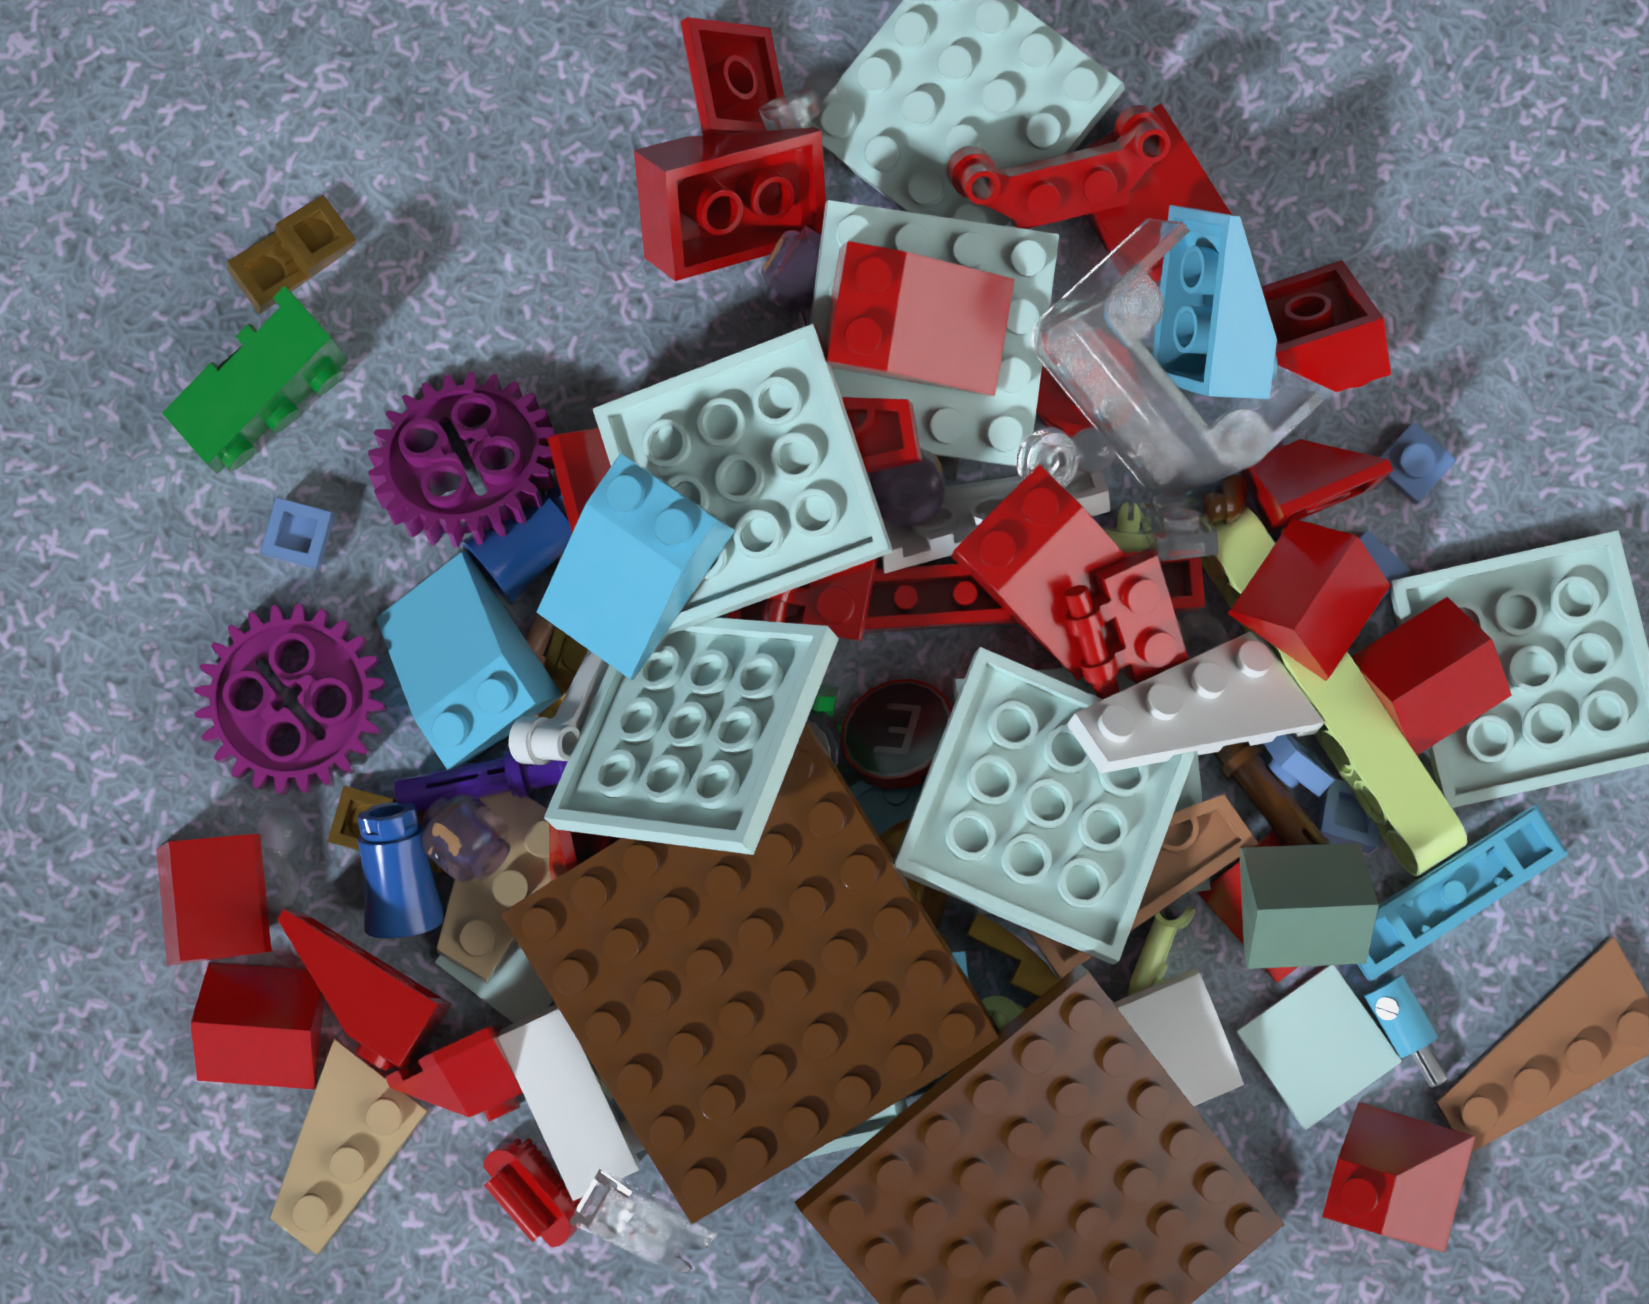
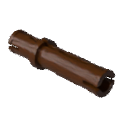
(1268, 794)

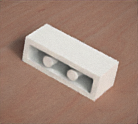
(569, 1101)

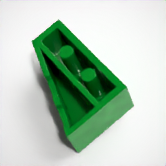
(257, 385)

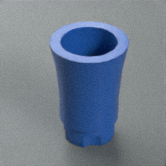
(526, 550)
(396, 873)

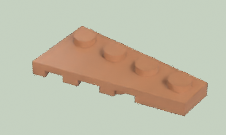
(1194, 848)
(1560, 1048)

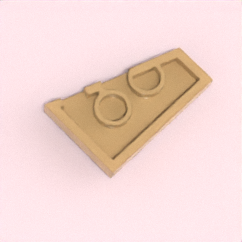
(473, 927)
(342, 1147)

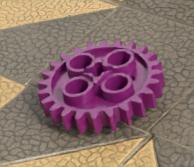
(413, 482)
(252, 733)

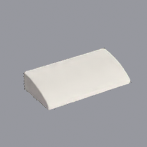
(1184, 1035)

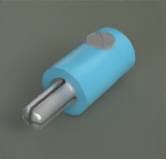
(1406, 1026)

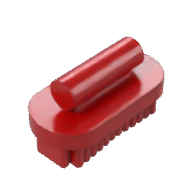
(531, 1192)

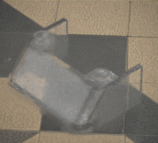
(1098, 359)

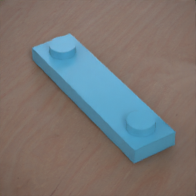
(1461, 888)

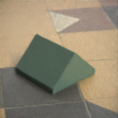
(1306, 905)

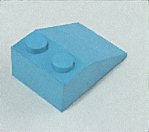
(1214, 313)
(631, 565)
(463, 663)

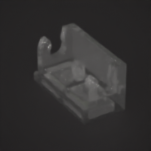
(639, 1222)

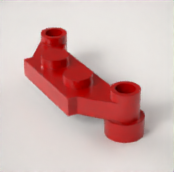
(1065, 183)

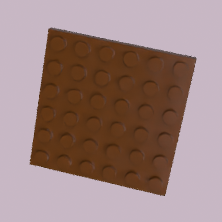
(755, 994)
(1045, 1176)

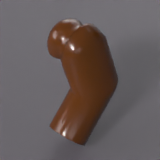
(1227, 500)

